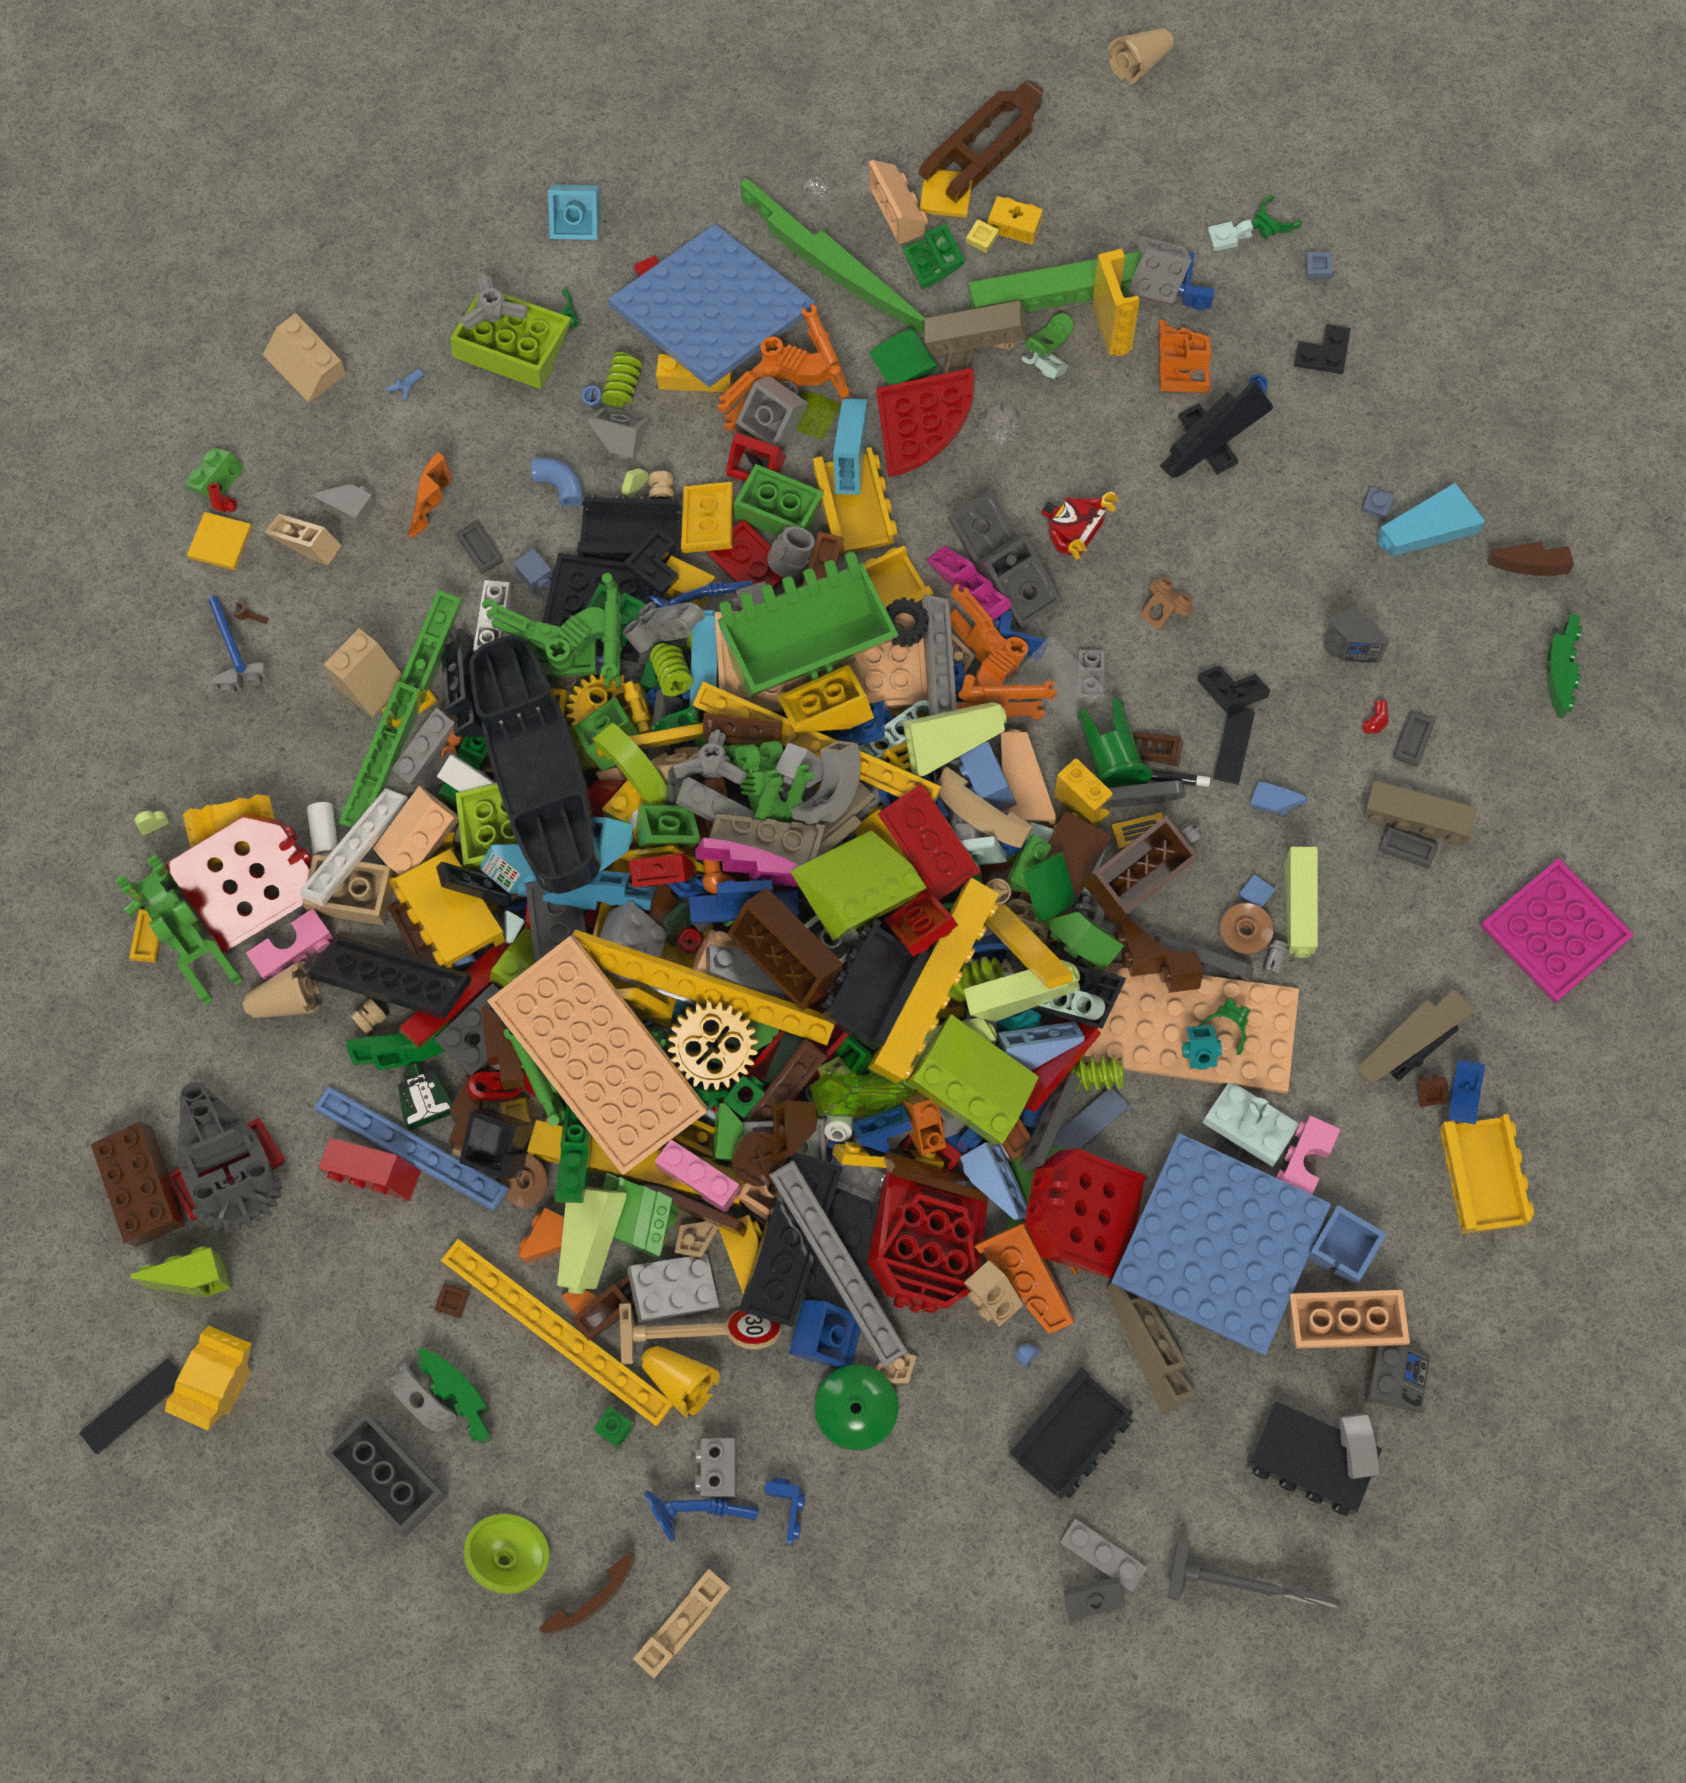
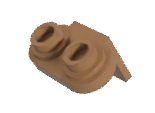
(1170, 599)

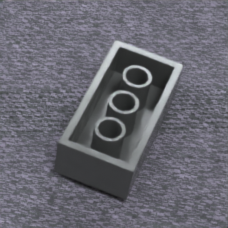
(385, 1474)

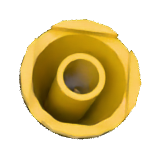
(680, 1378)

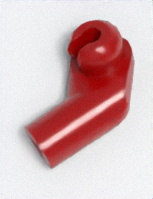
(220, 502)
(1379, 720)

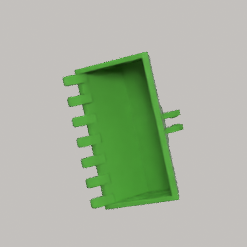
(805, 627)

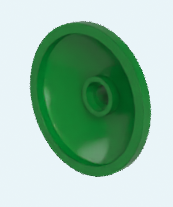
(874, 1395)

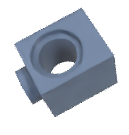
(534, 571)

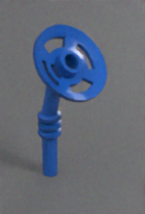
(709, 589)
(667, 1511)

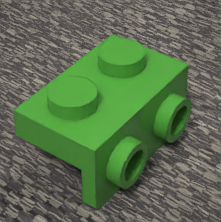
(217, 467)
(1033, 852)

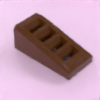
(1166, 740)

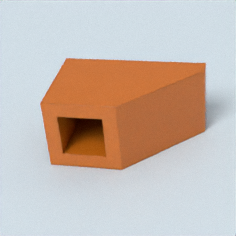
(925, 1122)
(544, 1238)

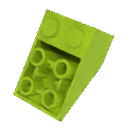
(195, 1274)

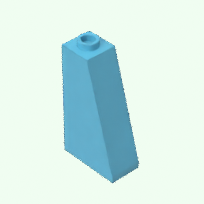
(850, 446)
(1432, 522)
(704, 655)

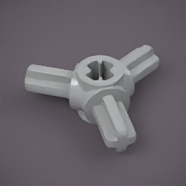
(491, 305)
(711, 762)

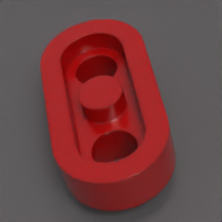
(492, 1088)

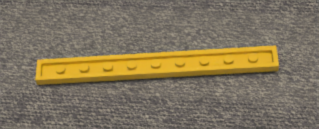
(871, 769)
(705, 987)
(557, 1333)

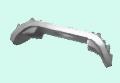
(432, 1413)

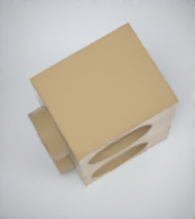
(993, 1294)

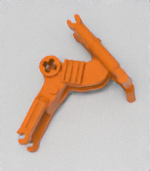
(790, 365)
(997, 665)

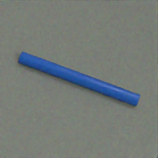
(227, 634)

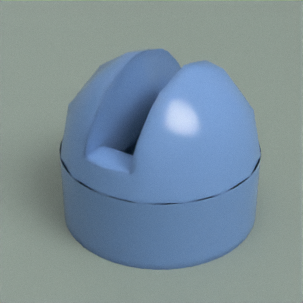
(588, 394)
(1025, 1352)

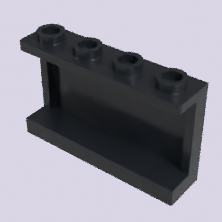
(620, 524)
(872, 986)
(1071, 1435)
(1307, 1458)

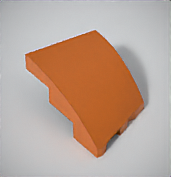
(1182, 351)
(429, 494)

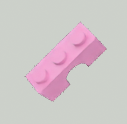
(311, 938)
(1314, 1138)
(703, 1178)

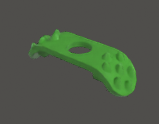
(1057, 331)

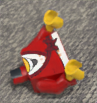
(1077, 522)

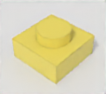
(982, 236)

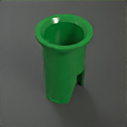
(1115, 752)

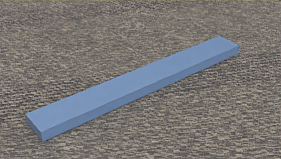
(412, 1149)

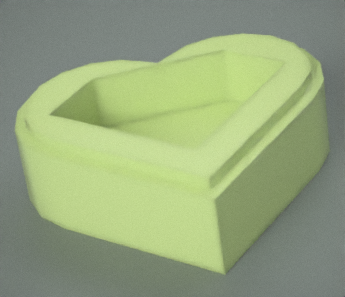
(633, 482)
(150, 821)

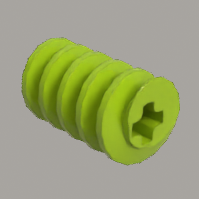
(621, 380)
(671, 669)
(976, 975)
(1100, 1073)

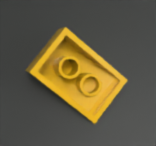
(827, 703)

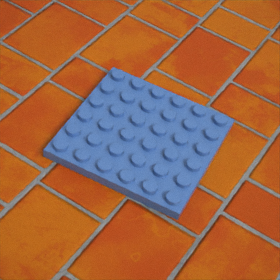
(711, 304)
(1221, 1244)

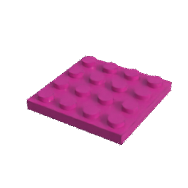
(1556, 930)

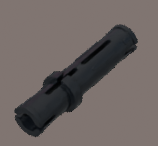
(1417, 1059)

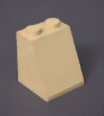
(363, 672)

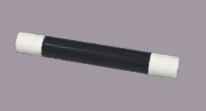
(1185, 778)

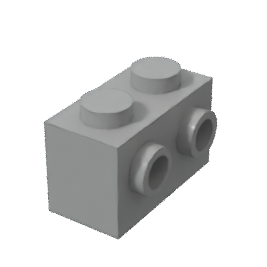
(717, 1468)

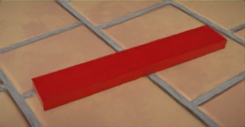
(424, 1026)

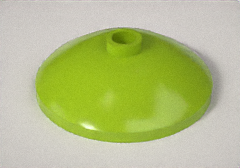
(509, 1540)

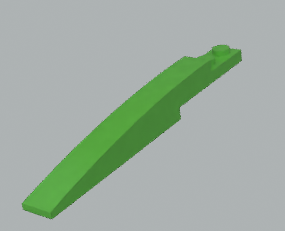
(830, 258)
(405, 704)

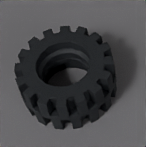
(917, 612)

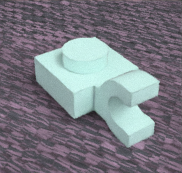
(1226, 236)
(1050, 365)

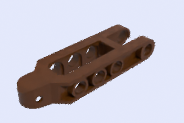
(976, 167)

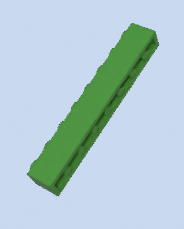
(1046, 286)

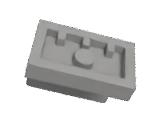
(1159, 270)

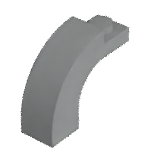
(838, 785)

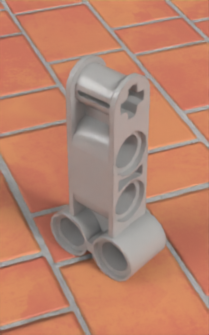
(662, 624)

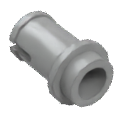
(1276, 957)

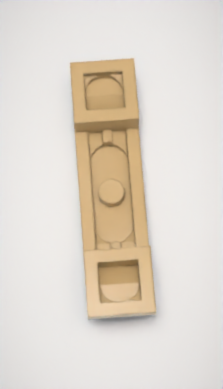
(981, 814)
(682, 1624)

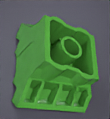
(644, 1216)

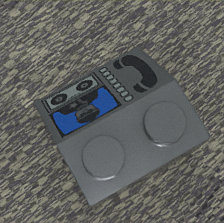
(1355, 638)
(1398, 1377)

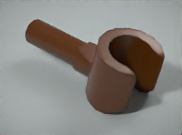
(245, 613)

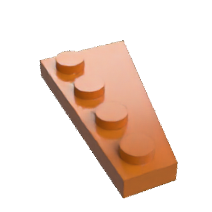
(1029, 1275)

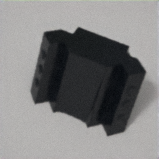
(1095, 982)

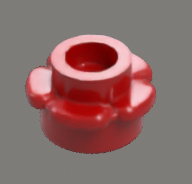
(690, 934)

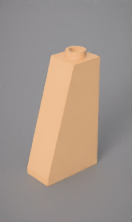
(1025, 779)

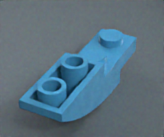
(606, 887)

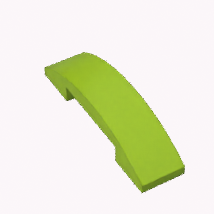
(633, 764)

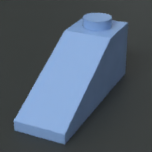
(1039, 1044)
(992, 1174)

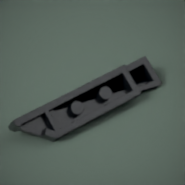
(1217, 427)
(458, 686)

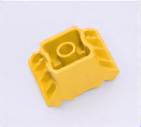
(211, 818)
(210, 1378)

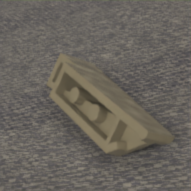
(845, 825)
(1415, 1033)
(1154, 1349)

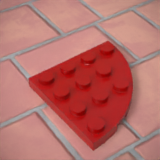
(923, 417)

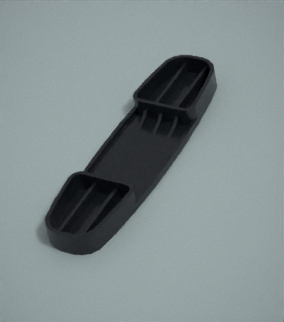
(535, 765)

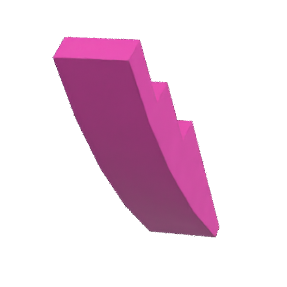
(958, 570)
(747, 859)

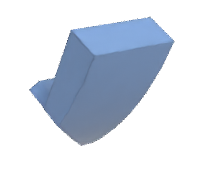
(1275, 798)

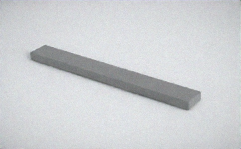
(838, 1263)

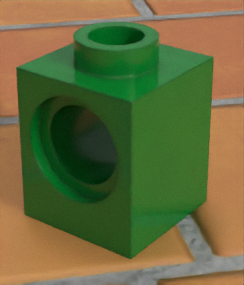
(734, 1101)
(613, 1427)

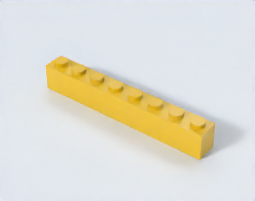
(932, 987)
(546, 1146)

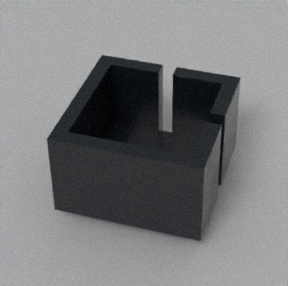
(495, 1140)

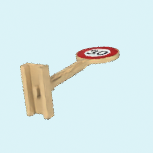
(742, 1329)

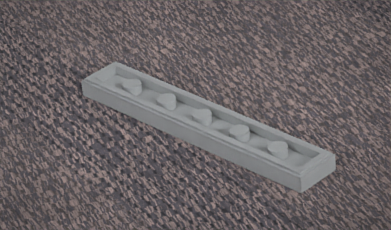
(939, 656)

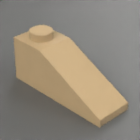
(305, 538)

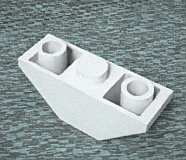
(500, 594)

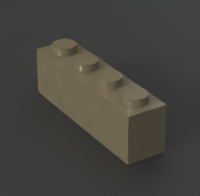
(975, 328)
(1420, 813)

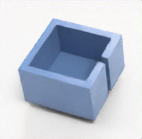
(986, 777)
(1346, 1245)

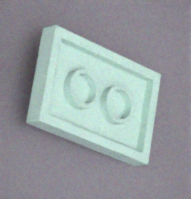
(1251, 1123)

